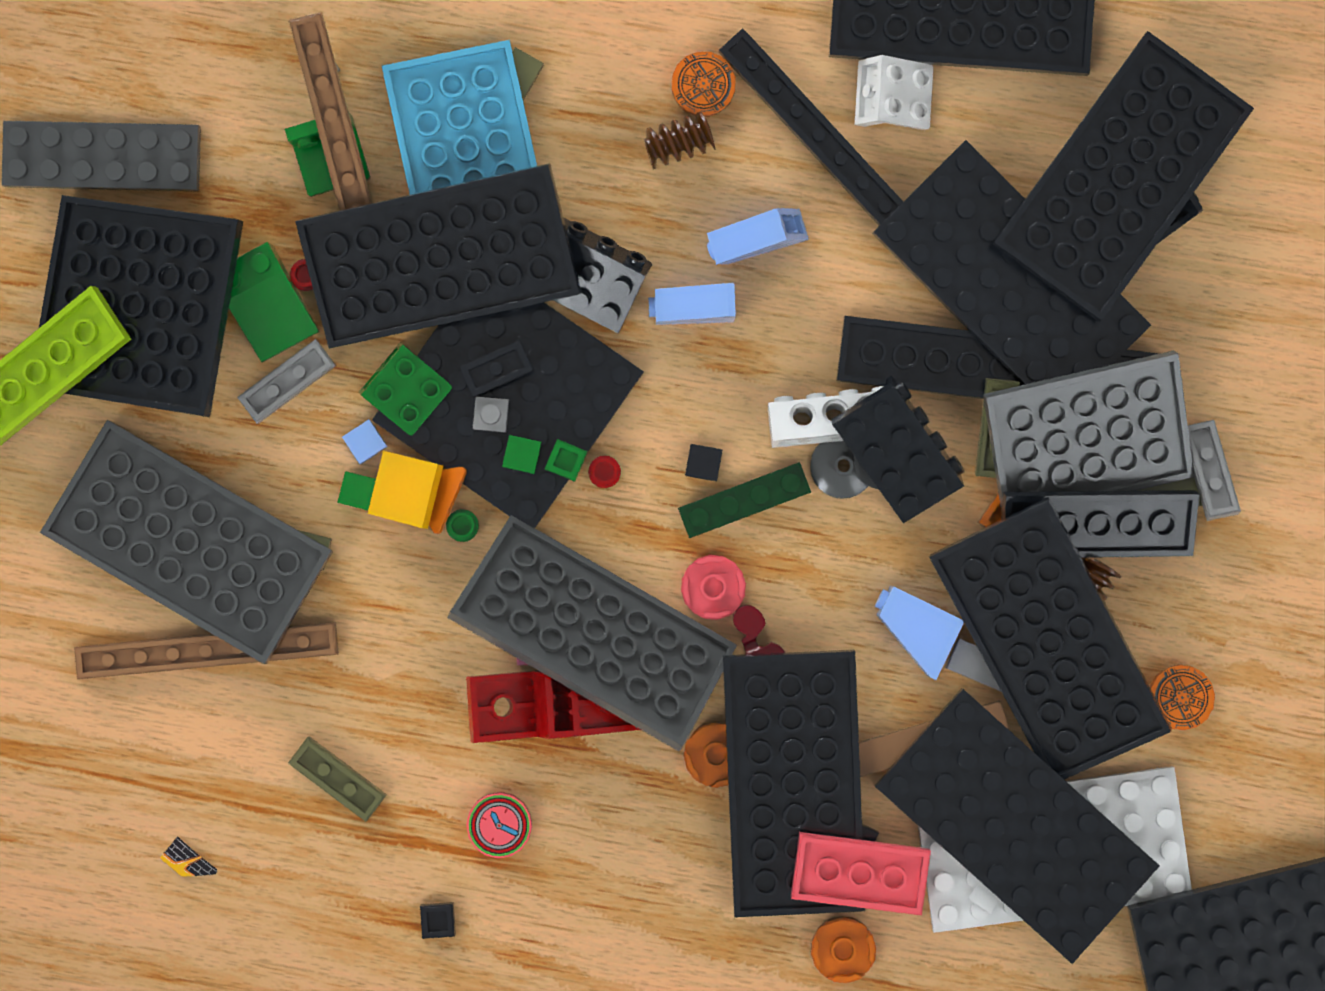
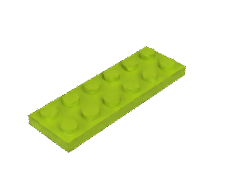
(56, 359)

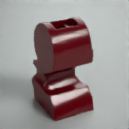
(751, 622)

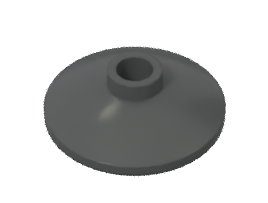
(828, 476)

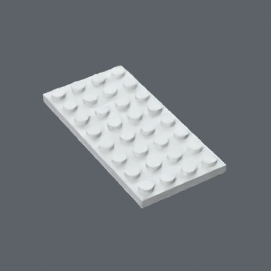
(1136, 802)

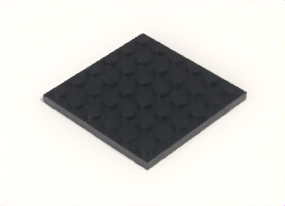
(166, 284)
(567, 397)

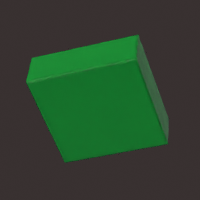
(521, 454)
(566, 460)
(356, 490)

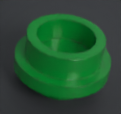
(462, 525)

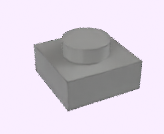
(491, 414)

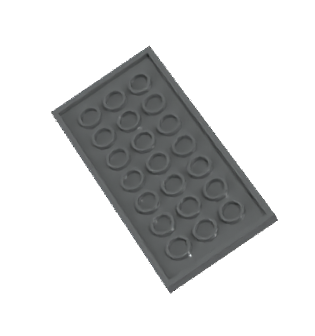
(186, 542)
(593, 632)

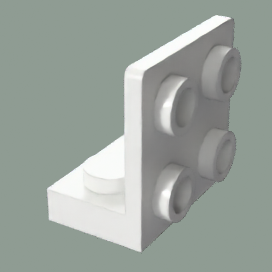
(893, 92)

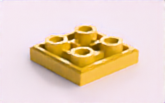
(405, 489)

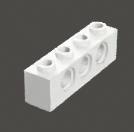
(787, 432)

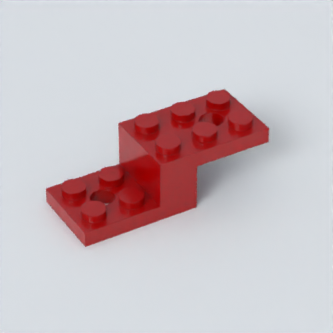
(536, 709)

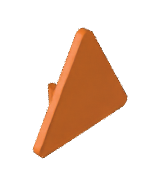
(447, 492)

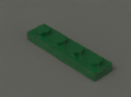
(744, 500)

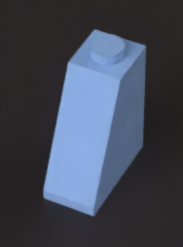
(757, 235)
(694, 304)
(919, 627)

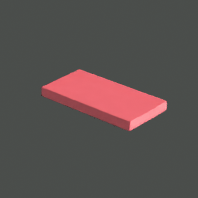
(860, 873)

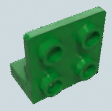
(312, 159)
(405, 389)

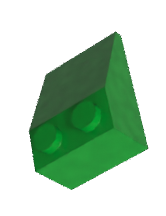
(268, 303)

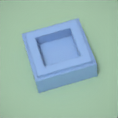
(364, 441)

